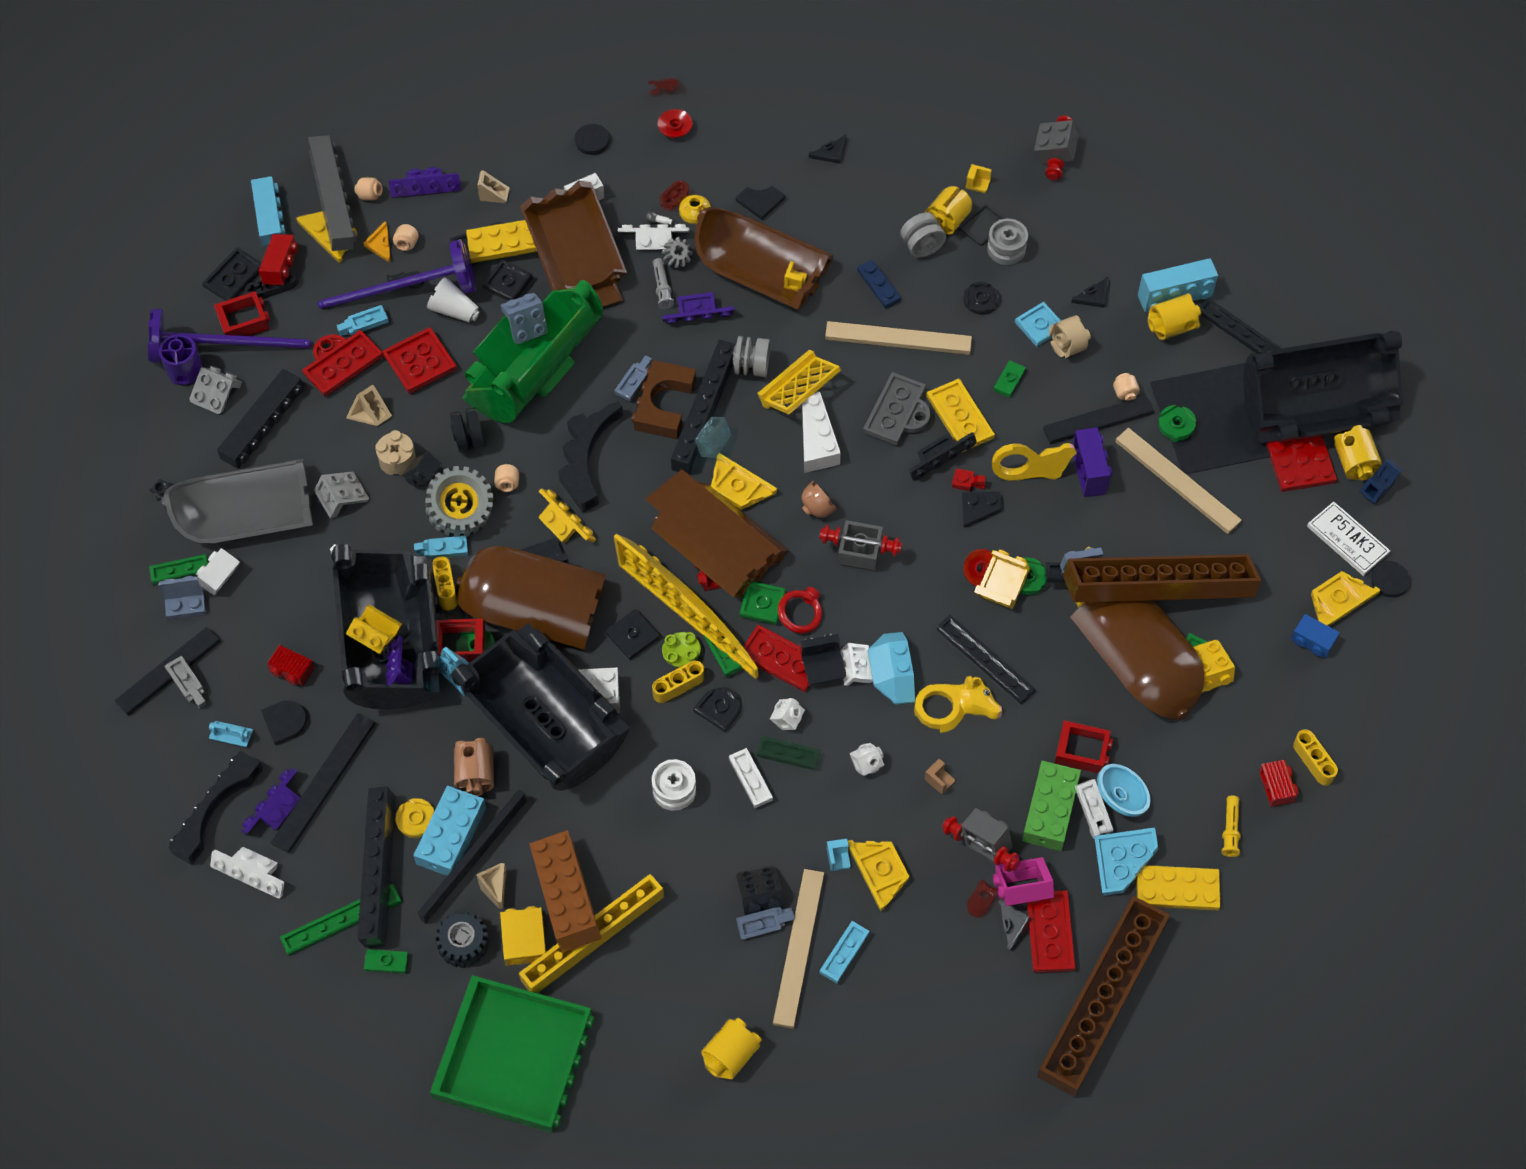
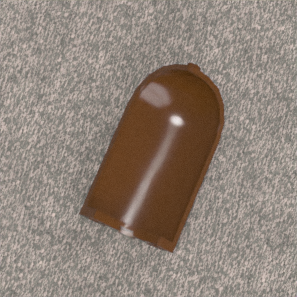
(758, 255)
(524, 588)
(1145, 653)

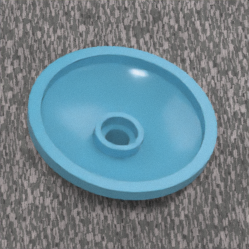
(1123, 790)

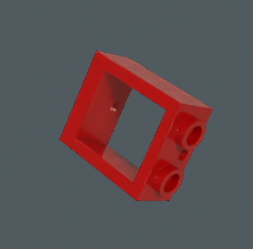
(247, 328)
(463, 625)
(1077, 761)

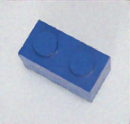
(1314, 636)

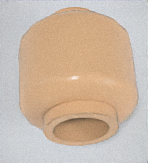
(368, 189)
(405, 237)
(1126, 387)
(506, 477)

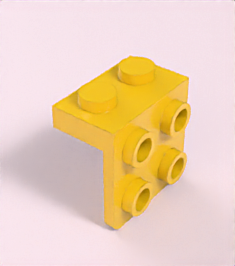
(1216, 665)

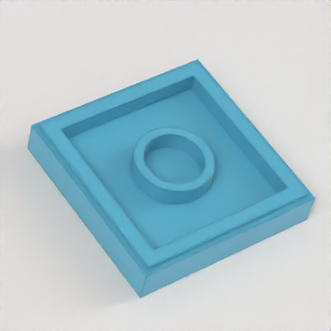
(1036, 323)

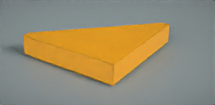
(379, 242)

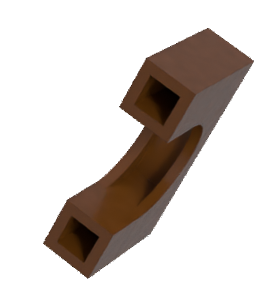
(662, 377)

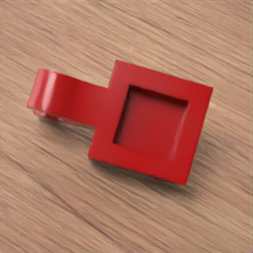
(965, 480)

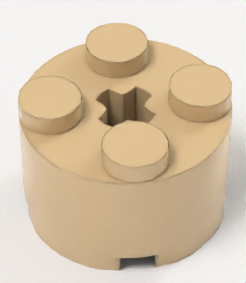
(1069, 337)
(395, 452)

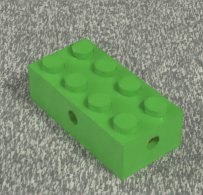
(1051, 805)

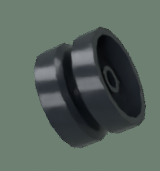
(466, 429)

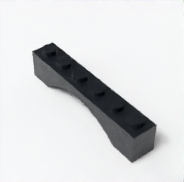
(239, 774)

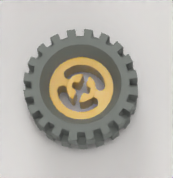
(460, 483)

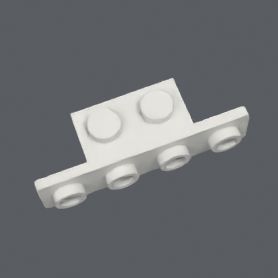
(653, 238)
(250, 869)

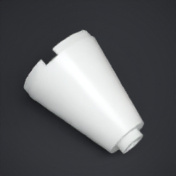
(452, 302)

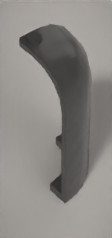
(241, 503)

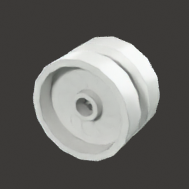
(674, 785)

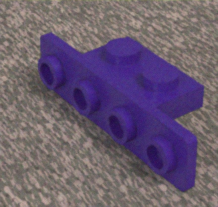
(424, 182)
(696, 306)
(398, 668)
(276, 806)

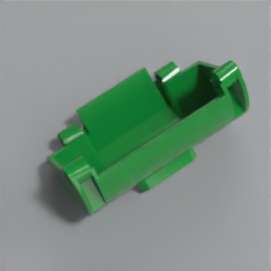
(514, 373)

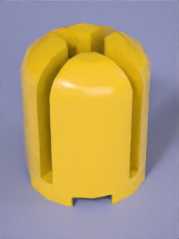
(951, 208)

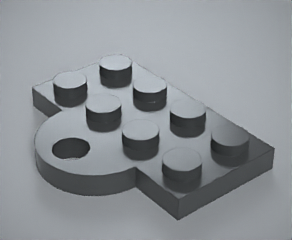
(897, 410)

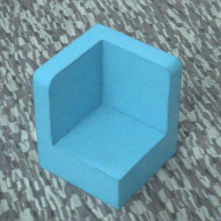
(838, 855)

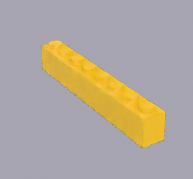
(609, 921)

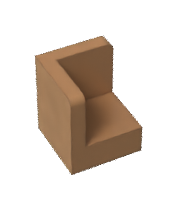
(938, 777)

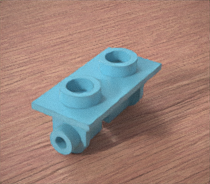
(230, 733)

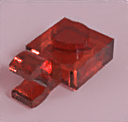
(668, 84)

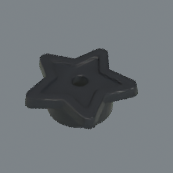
(158, 486)

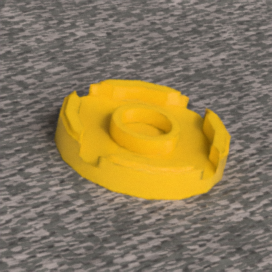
(414, 817)

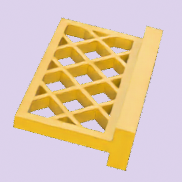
(792, 377)

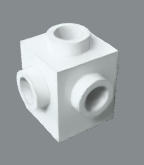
(787, 714)
(867, 759)

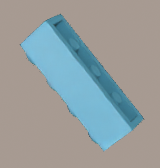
(266, 208)

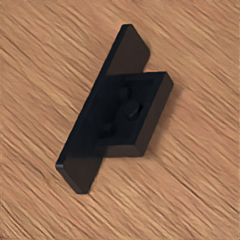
(939, 452)

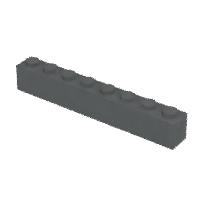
(330, 192)

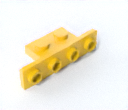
(561, 521)

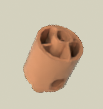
(474, 766)

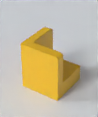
(978, 178)
(793, 279)

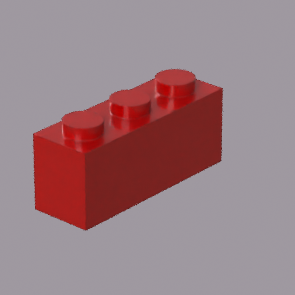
(278, 259)

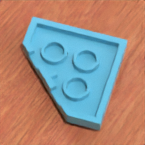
(1123, 857)

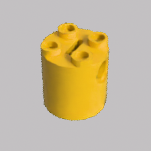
(1174, 317)
(1358, 453)
(730, 1049)

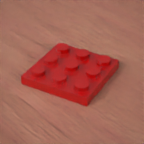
(419, 360)
(1301, 463)

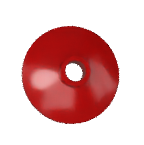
(675, 123)
(981, 557)

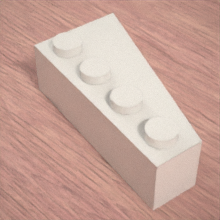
(819, 441)

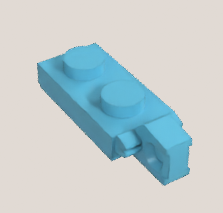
(363, 321)
(442, 547)

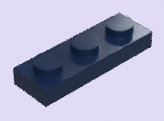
(878, 284)

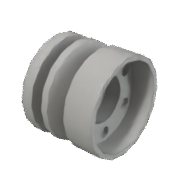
(751, 356)

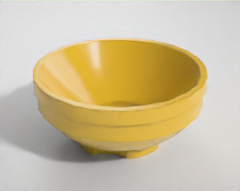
(690, 213)

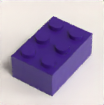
(1091, 462)

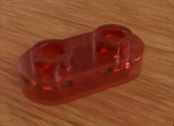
(673, 195)

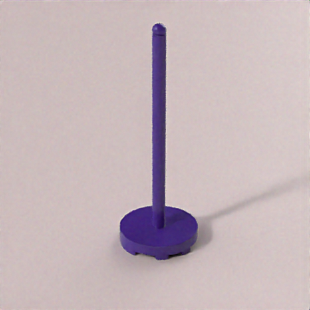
(460, 266)
(157, 335)

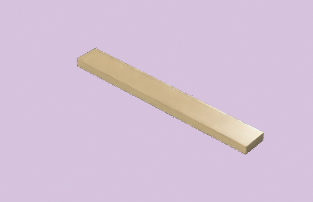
(898, 337)
(1178, 481)
(798, 949)

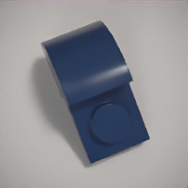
(1382, 481)

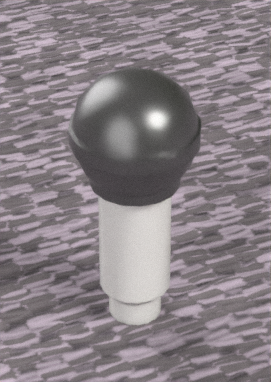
(652, 217)

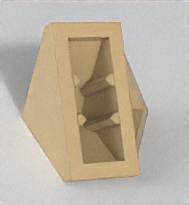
(491, 189)
(369, 408)
(493, 883)

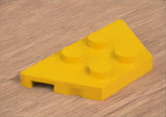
(316, 227)
(739, 484)
(1340, 597)
(880, 869)

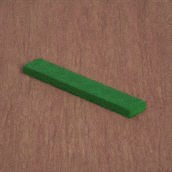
(329, 925)

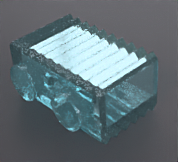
(713, 437)

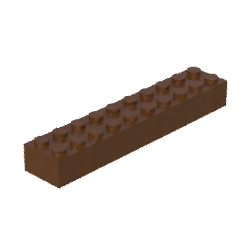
(1161, 578)
(1103, 996)

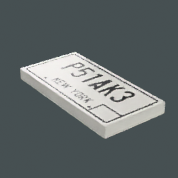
(1348, 538)

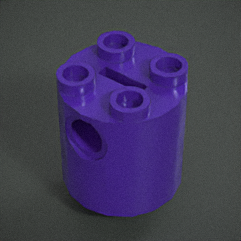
(180, 359)

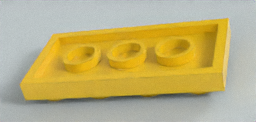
(499, 241)
(959, 412)
(1179, 887)

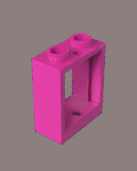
(1027, 892)

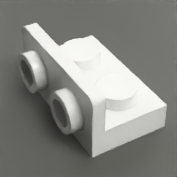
(856, 663)

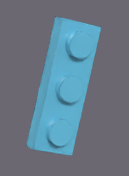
(844, 952)

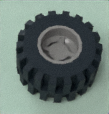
(462, 939)

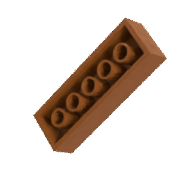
(565, 891)

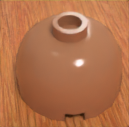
(816, 502)

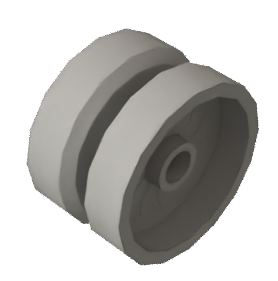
(923, 235)
(1007, 241)

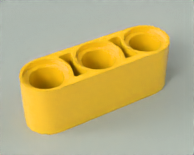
(444, 583)
(673, 689)
(1315, 766)

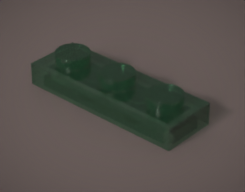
(788, 752)

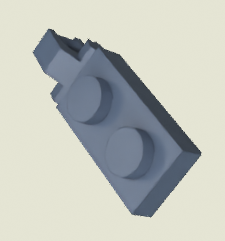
(633, 379)
(763, 922)

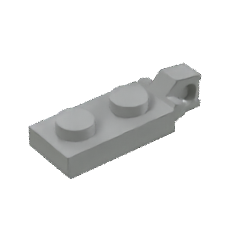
(186, 681)

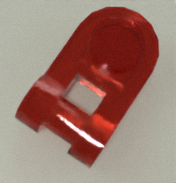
(977, 905)

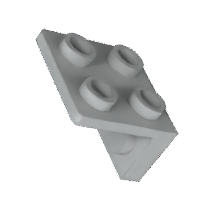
(339, 490)

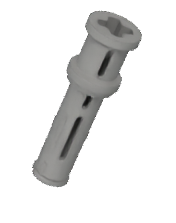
(663, 290)

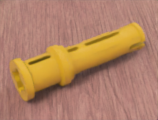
(1231, 833)

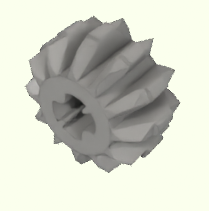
(678, 246)

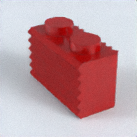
(290, 666)
(1278, 783)

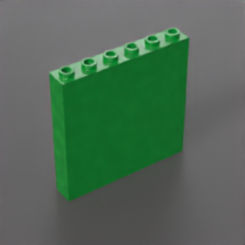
(512, 1054)

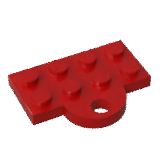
(340, 361)

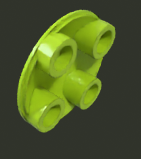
(681, 648)

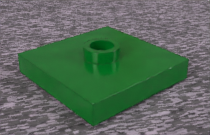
(762, 602)

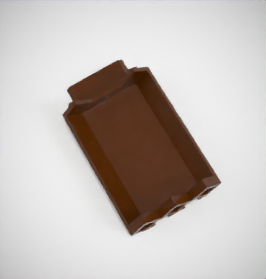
(575, 241)
(713, 533)

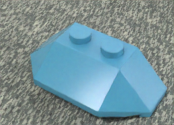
(892, 668)

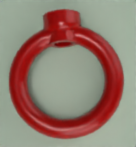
(810, 597)

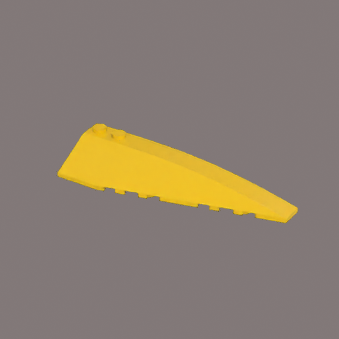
(680, 599)

